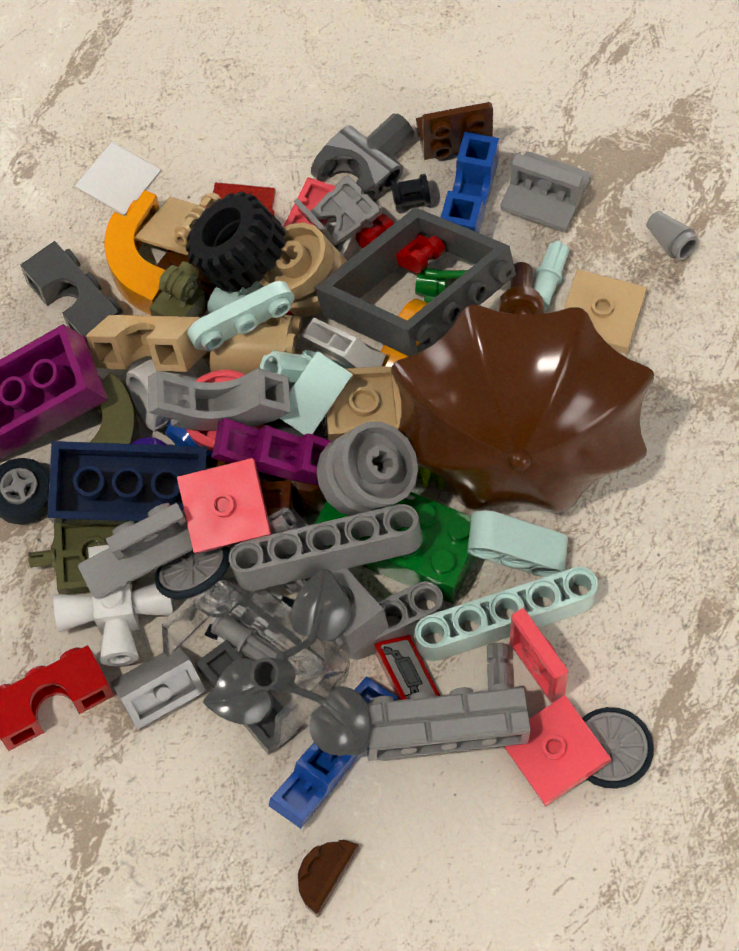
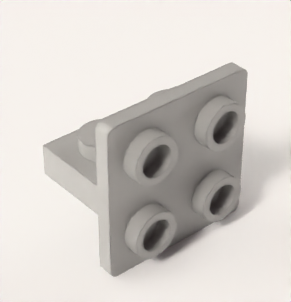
(544, 190)

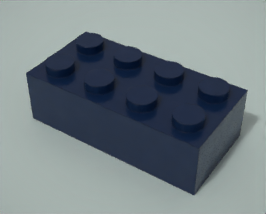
(116, 480)

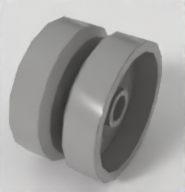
(367, 469)

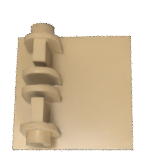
(173, 223)

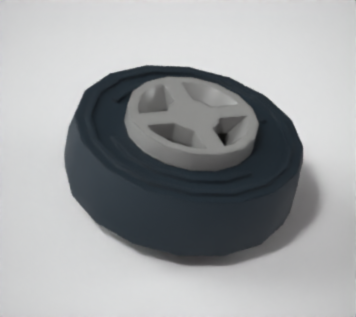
(16, 478)

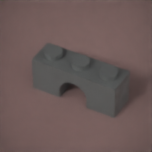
(56, 275)

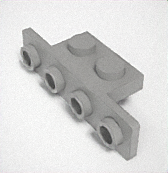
(138, 549)

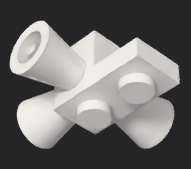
(114, 615)

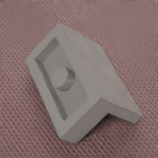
(158, 687)

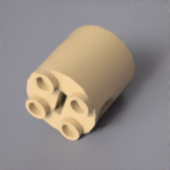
(246, 351)

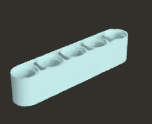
(491, 626)

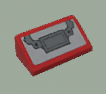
(404, 667)

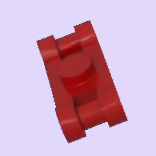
(412, 256)

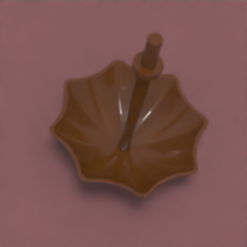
(522, 403)

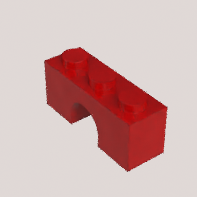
(72, 676)

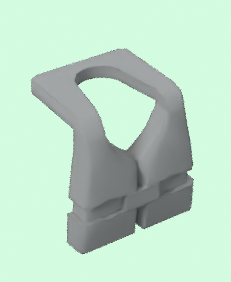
(347, 205)

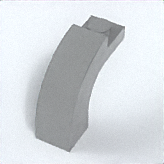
(201, 405)

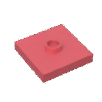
(224, 506)
(538, 656)
(558, 751)

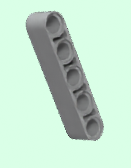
(308, 540)

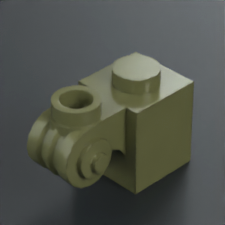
(180, 293)

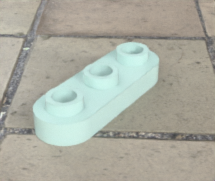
(241, 316)

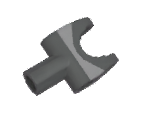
(366, 157)

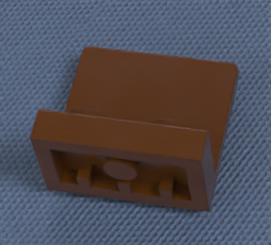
(443, 131)

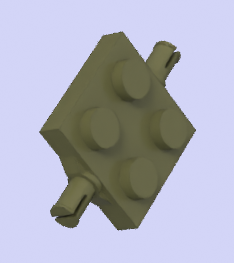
(70, 549)

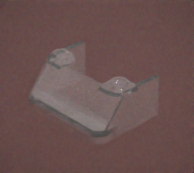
(316, 667)

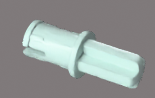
(550, 271)

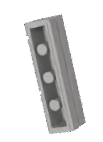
(448, 722)

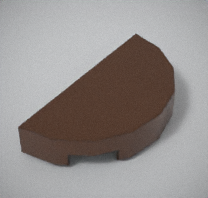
(322, 872)

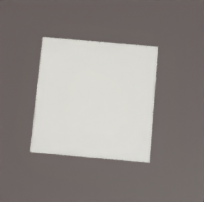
(117, 178)

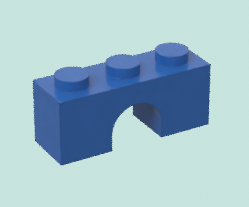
(473, 181)

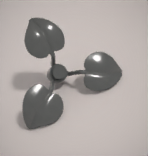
(242, 691)

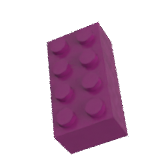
(46, 387)

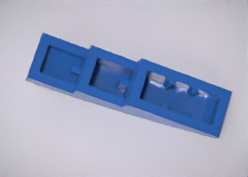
(317, 772)

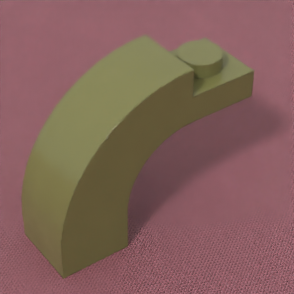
(118, 414)

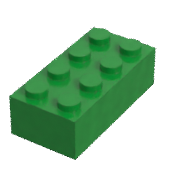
(442, 553)

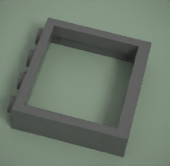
(342, 290)

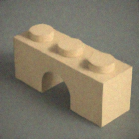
(126, 338)

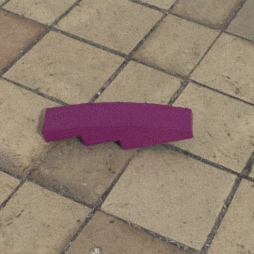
(272, 449)

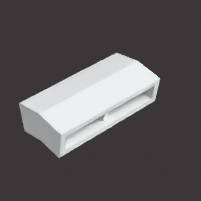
(342, 345)

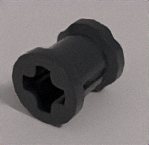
(410, 192)

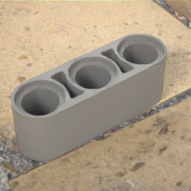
(404, 607)

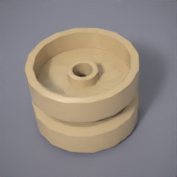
(303, 265)

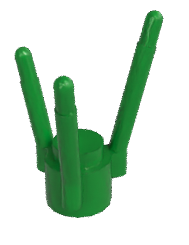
(434, 281)

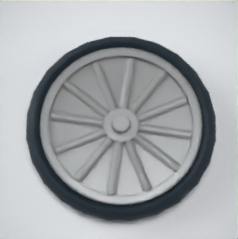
(192, 573)
(625, 741)

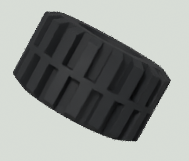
(235, 242)

